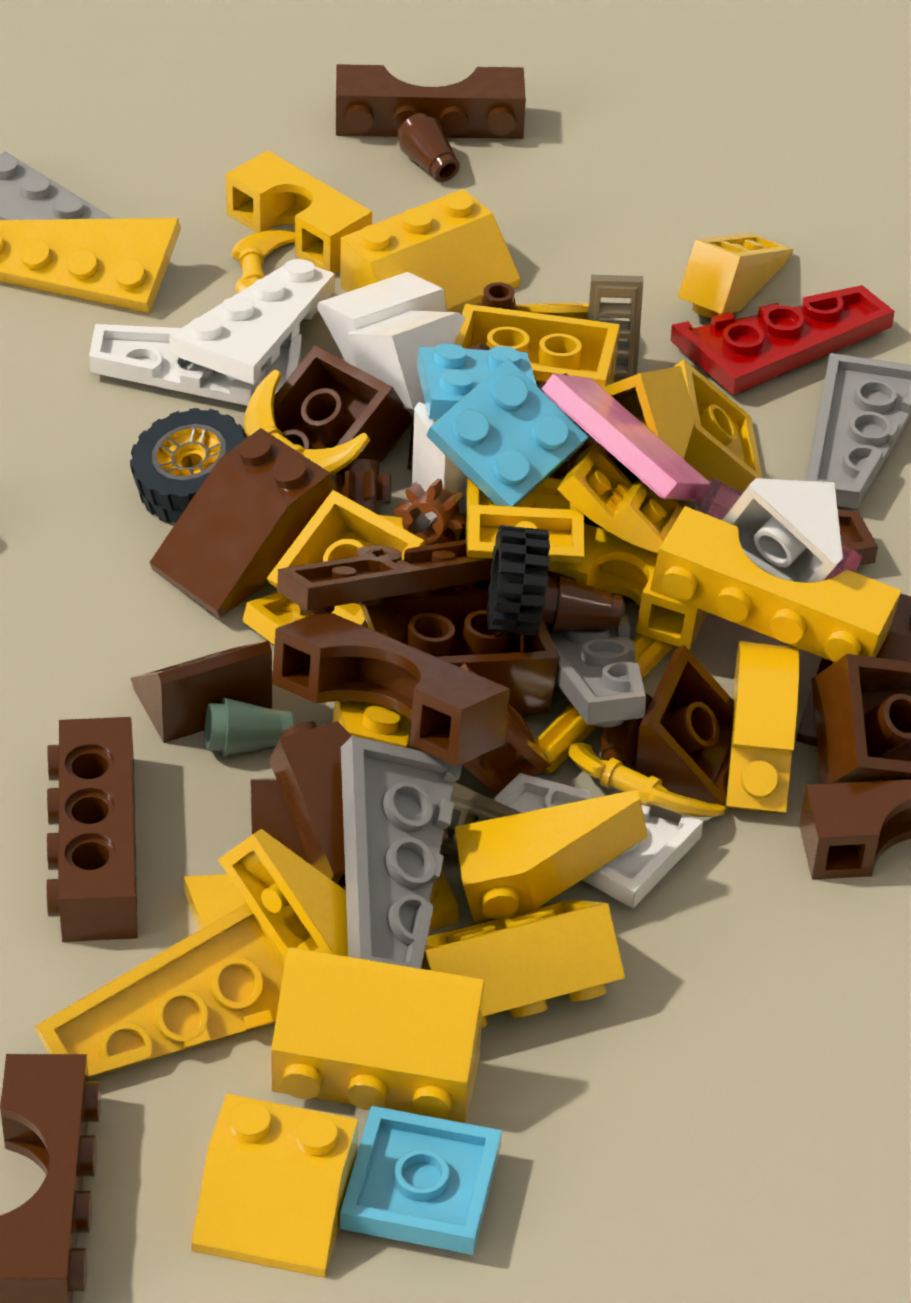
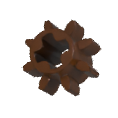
(364, 484)

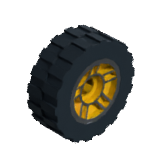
(178, 456)

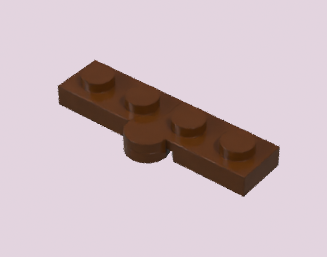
(382, 573)

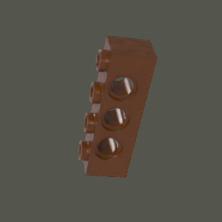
(96, 830)

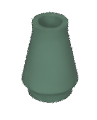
(243, 727)

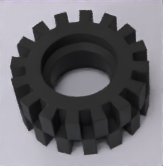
(518, 580)

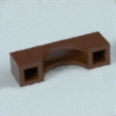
(480, 106)
(449, 708)
(853, 825)
(46, 1120)

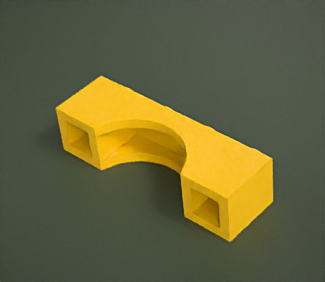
(829, 618)

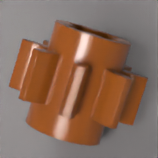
(439, 501)

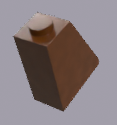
(311, 783)

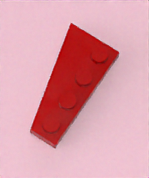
(781, 337)

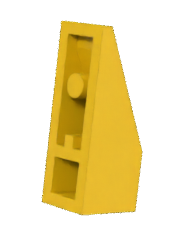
(730, 271)
(536, 855)
(288, 896)

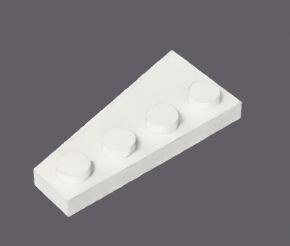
(255, 322)
(144, 357)

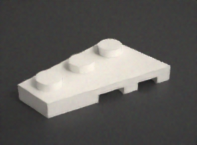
(634, 871)

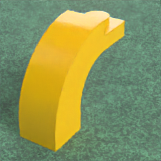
(763, 726)

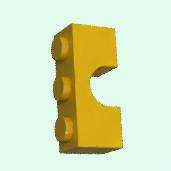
(276, 193)
(629, 571)

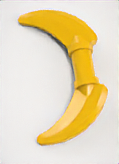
(252, 251)
(261, 415)
(650, 789)

